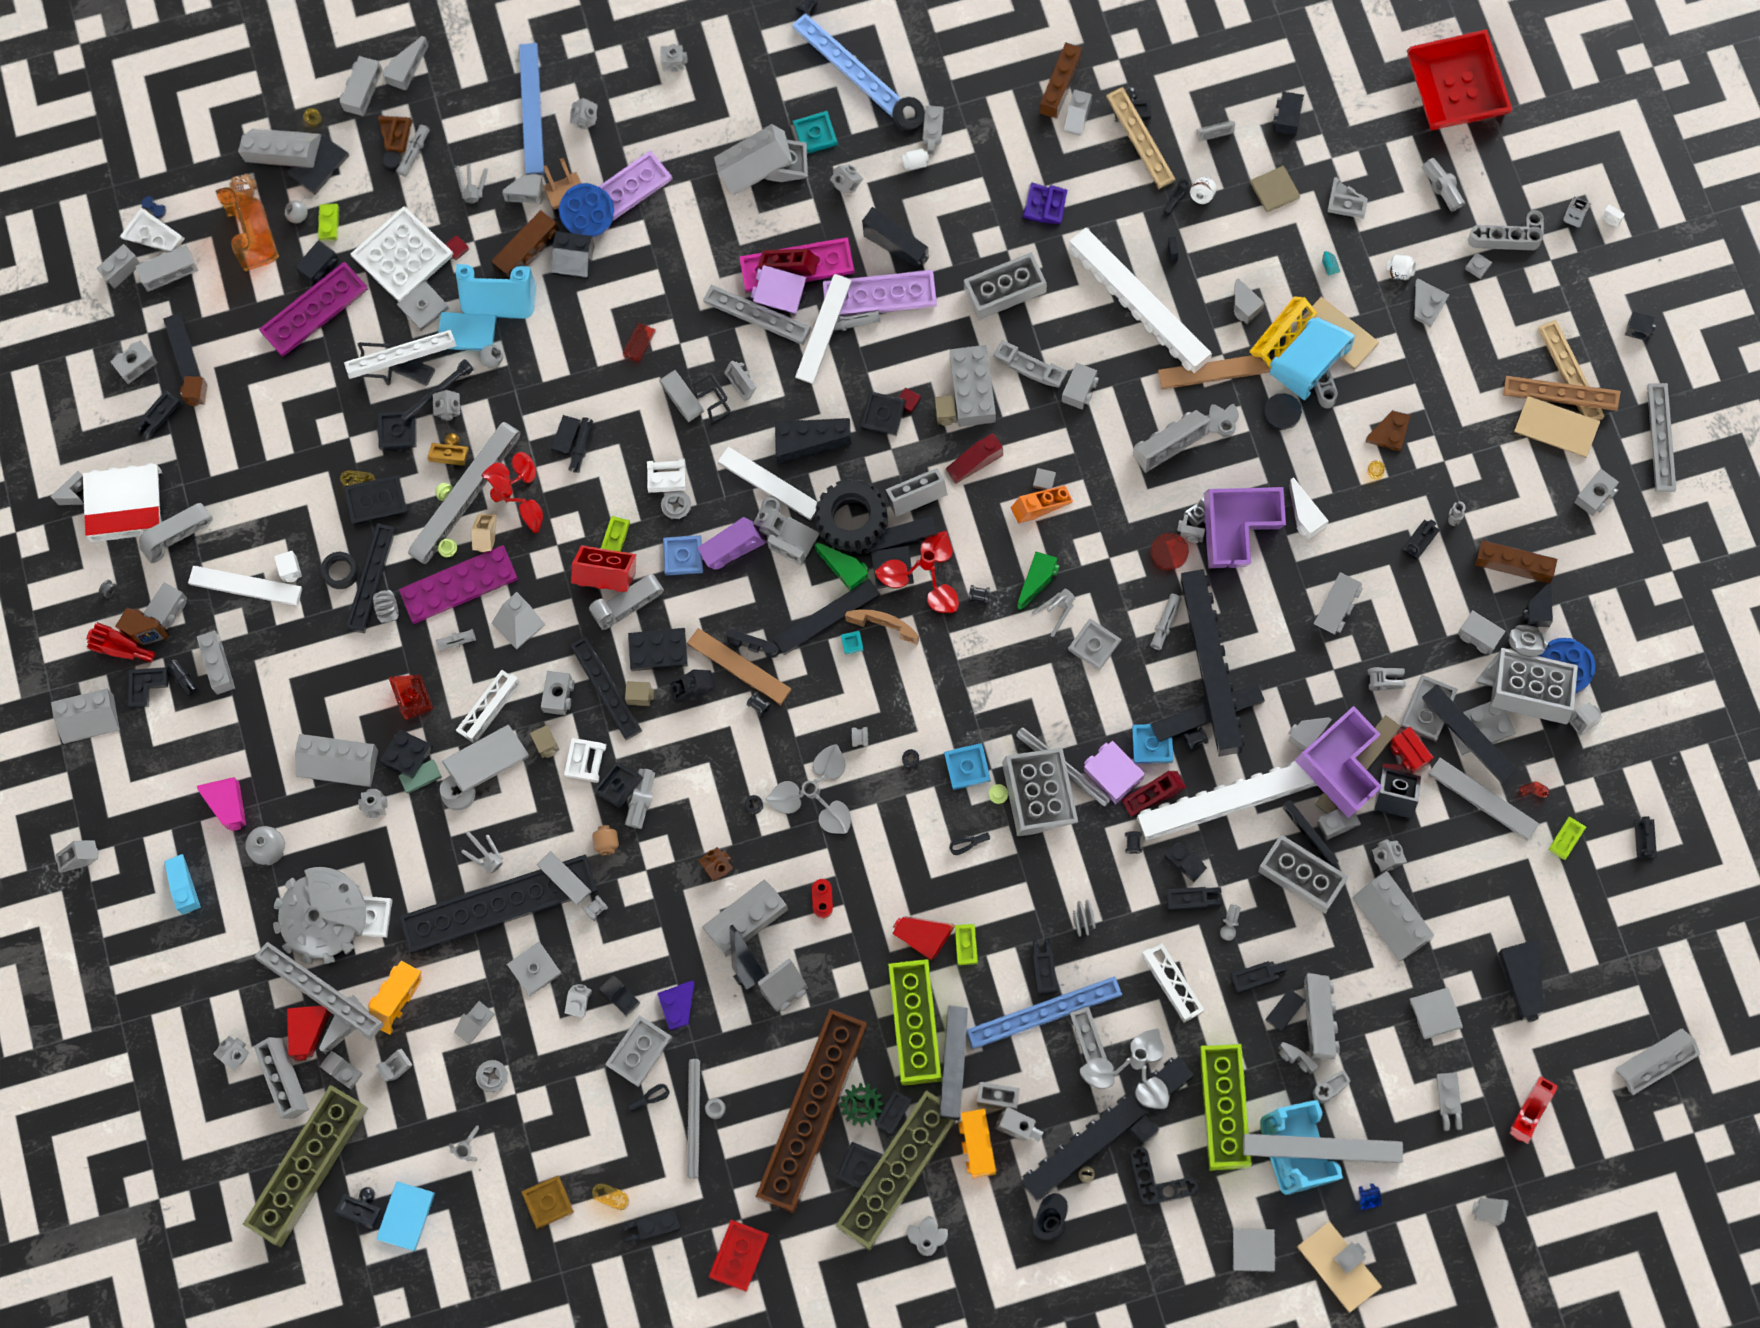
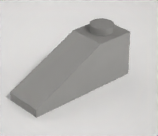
(404, 65)
(338, 1030)

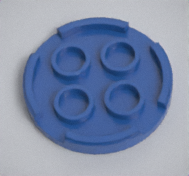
(586, 210)
(1574, 653)

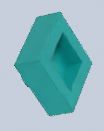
(852, 642)

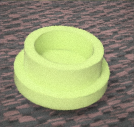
(443, 491)
(447, 547)
(998, 794)

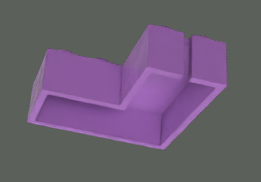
(1230, 517)
(1334, 765)

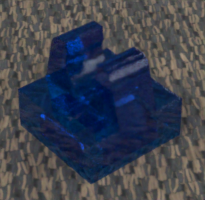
(1370, 1197)

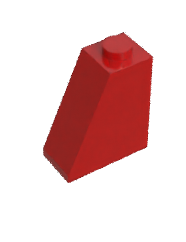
(923, 934)
(305, 1030)

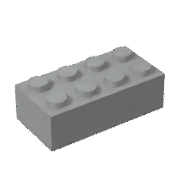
(1005, 286)
(972, 386)
(1303, 874)

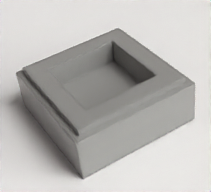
(1044, 479)

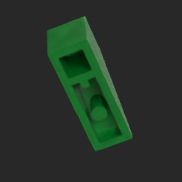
(844, 566)
(1038, 577)

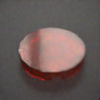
(1169, 551)

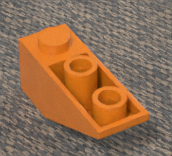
(1040, 503)

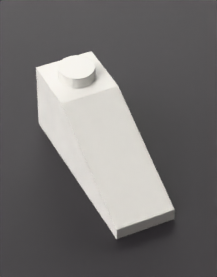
(1307, 515)

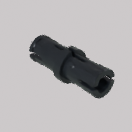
(182, 677)

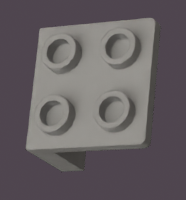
(794, 541)

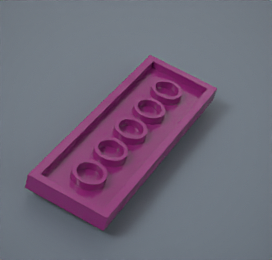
(313, 309)
(458, 584)

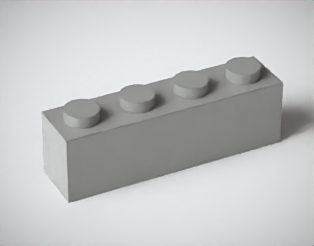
(281, 1078)

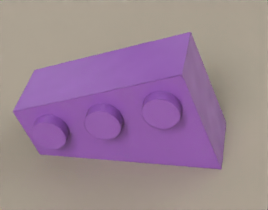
(731, 543)

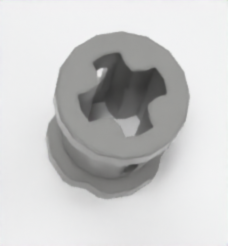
(595, 908)

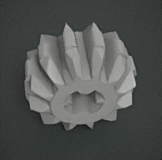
(385, 606)

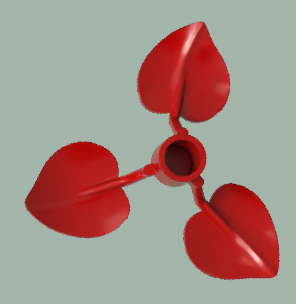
(498, 477)
(935, 548)

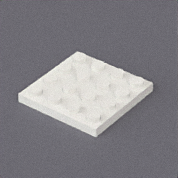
(402, 254)

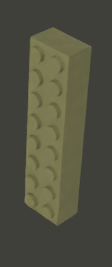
(305, 1166)
(895, 1172)

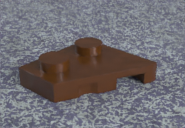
(395, 132)
(1390, 431)

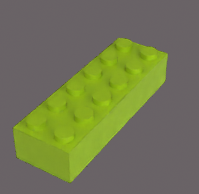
(915, 1022)
(1224, 1106)

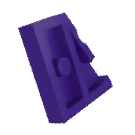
(677, 1004)

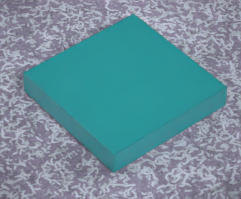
(815, 132)

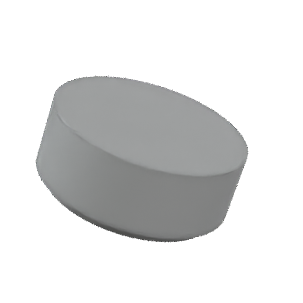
(771, 502)
(715, 1108)

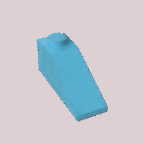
(181, 885)

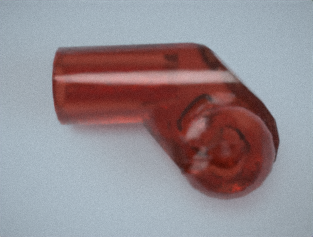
(1535, 788)

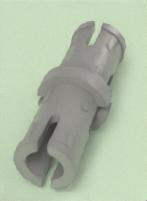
(1456, 513)
(455, 640)

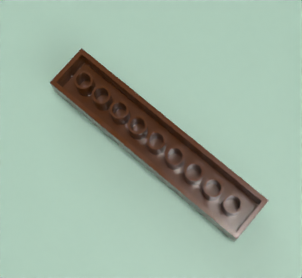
(811, 1111)

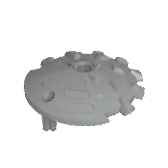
(339, 909)

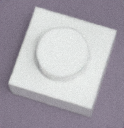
(1613, 216)

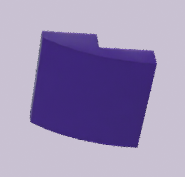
(1045, 203)

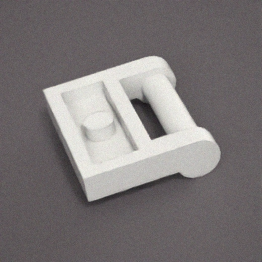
(666, 480)
(578, 759)

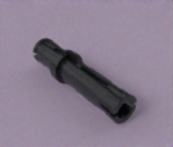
(578, 452)

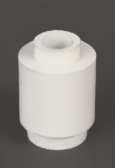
(915, 159)

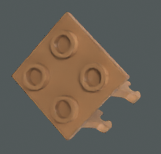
(557, 189)

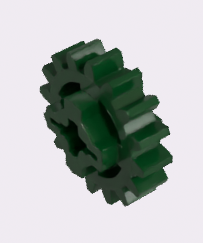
(867, 1097)

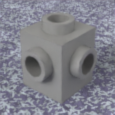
(673, 58)
(583, 113)
(846, 178)
(446, 404)
(770, 522)
(376, 808)
(1389, 855)
(231, 1052)

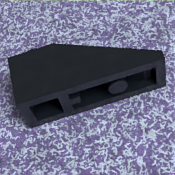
(743, 962)

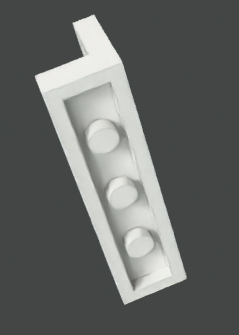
(491, 709)
(1166, 984)

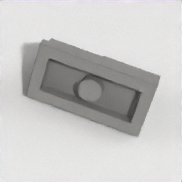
(740, 380)

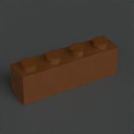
(1061, 80)
(525, 244)
(1516, 562)

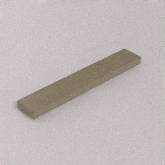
(1387, 729)

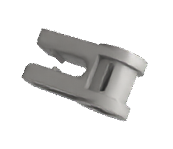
(1379, 682)
(1332, 1086)

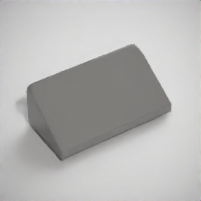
(1215, 130)

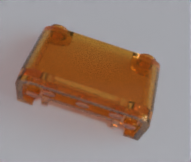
(255, 245)

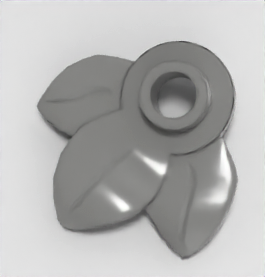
(1221, 418)
(925, 1233)

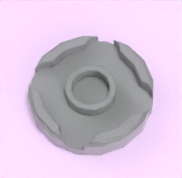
(1528, 640)

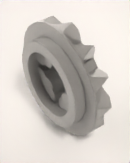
(671, 498)
(489, 1067)

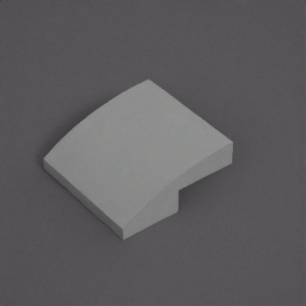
(1436, 1013)

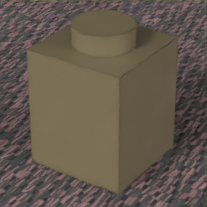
(945, 410)
(639, 693)
(545, 742)

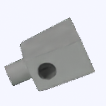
(1009, 1122)

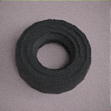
(898, 116)

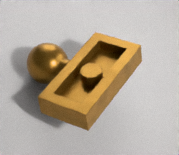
(449, 452)

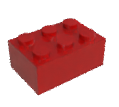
(603, 568)

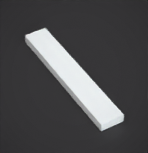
(823, 328)
(400, 354)
(768, 483)
(245, 585)

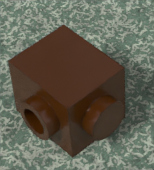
(194, 390)

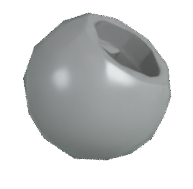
(296, 211)
(491, 356)

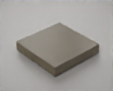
(1275, 189)

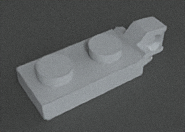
(933, 127)

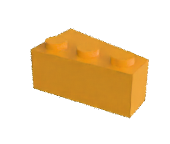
(394, 994)
(977, 1143)

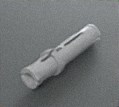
(415, 146)
(856, 320)
(1162, 629)

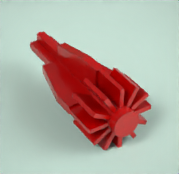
(116, 644)

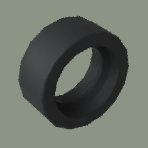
(330, 560)

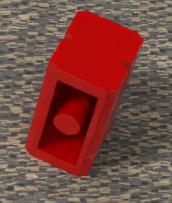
(1411, 750)

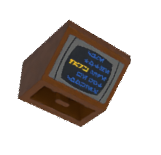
(141, 628)

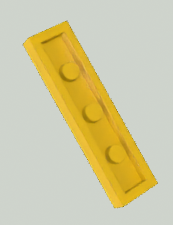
(1280, 326)

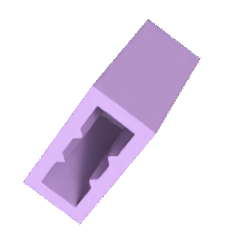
(778, 289)
(1113, 771)

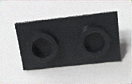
(1421, 538)
(1645, 837)

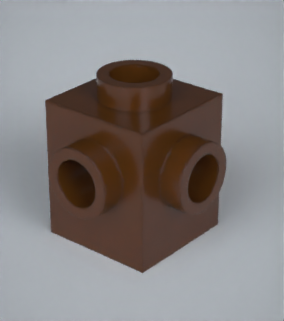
(716, 863)

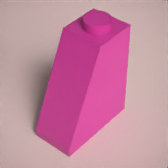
(225, 801)

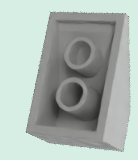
(783, 986)

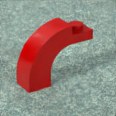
(1532, 1109)

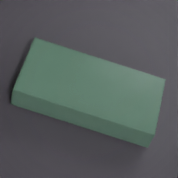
(426, 774)

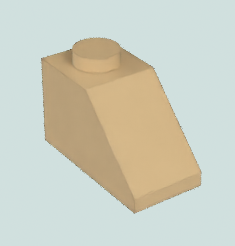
(484, 532)

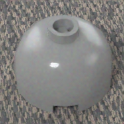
(265, 845)

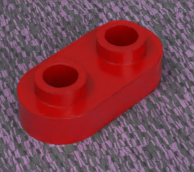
(822, 897)

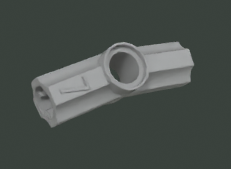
(1443, 184)
(640, 799)

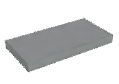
(485, 758)

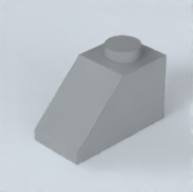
(1077, 112)
(525, 189)
(1246, 302)
(1585, 718)
(1308, 732)
(1336, 823)
(76, 855)
(1490, 1211)

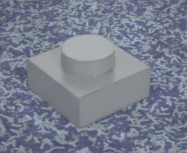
(1478, 265)

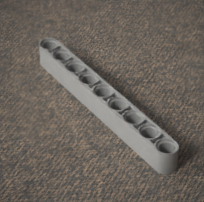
(463, 493)

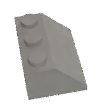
(85, 715)

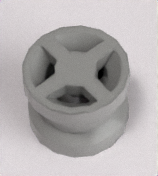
(860, 737)

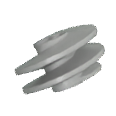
(455, 802)
(1083, 917)

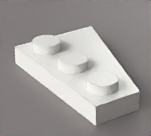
(151, 232)

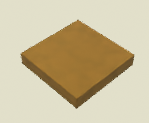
(547, 1202)

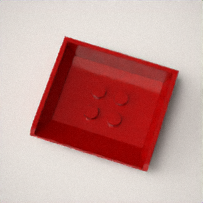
(1459, 80)

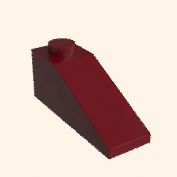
(795, 261)
(975, 458)
(1154, 792)

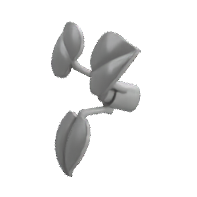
(786, 795)
(1144, 1048)

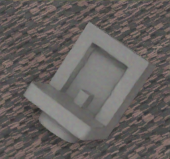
(1190, 533)
(577, 1000)
(394, 1066)
(1350, 1257)

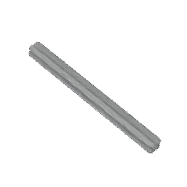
(1073, 774)
(693, 1119)

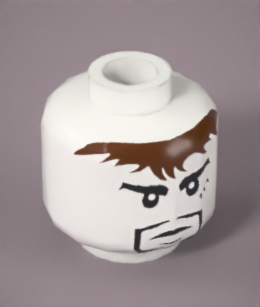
(1203, 190)
(1401, 267)

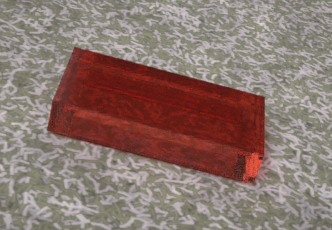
(639, 342)

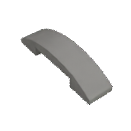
(1029, 366)

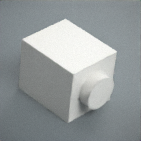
(288, 567)

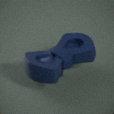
(148, 204)

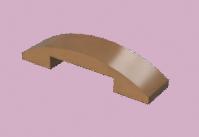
(860, 617)

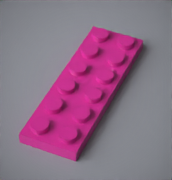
(833, 259)

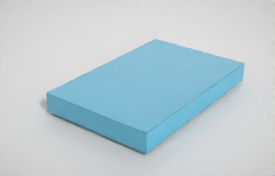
(469, 330)
(405, 1216)

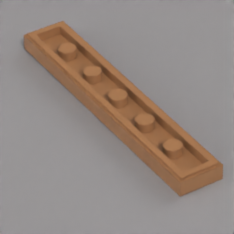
(1213, 371)
(1562, 393)
(739, 666)

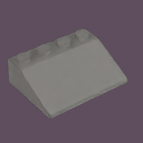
(1534, 686)
(1039, 791)

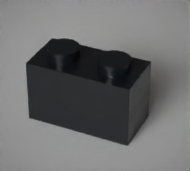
(1289, 112)
(317, 263)

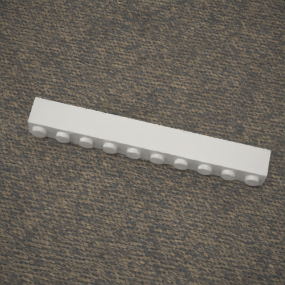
(1139, 300)
(1223, 801)

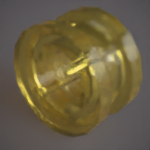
(316, 121)
(1374, 475)

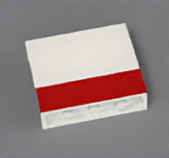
(121, 502)

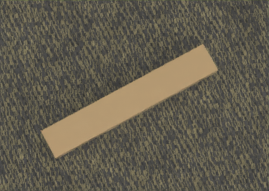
(1140, 138)
(1567, 363)

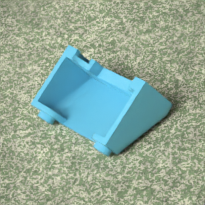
(497, 296)
(1311, 356)
(1299, 1173)

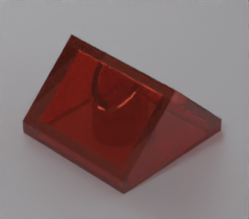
(411, 695)

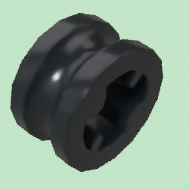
(915, 755)
(754, 798)

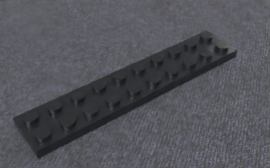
(489, 906)

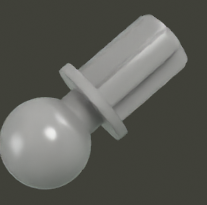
(1228, 931)

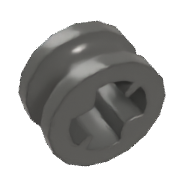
(107, 589)

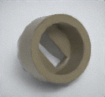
(1085, 1178)

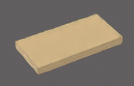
(1363, 342)
(1557, 426)
(1349, 1288)

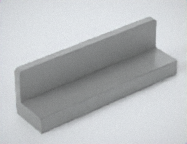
(1658, 1061)

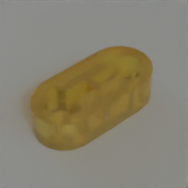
(356, 475)
(609, 1201)

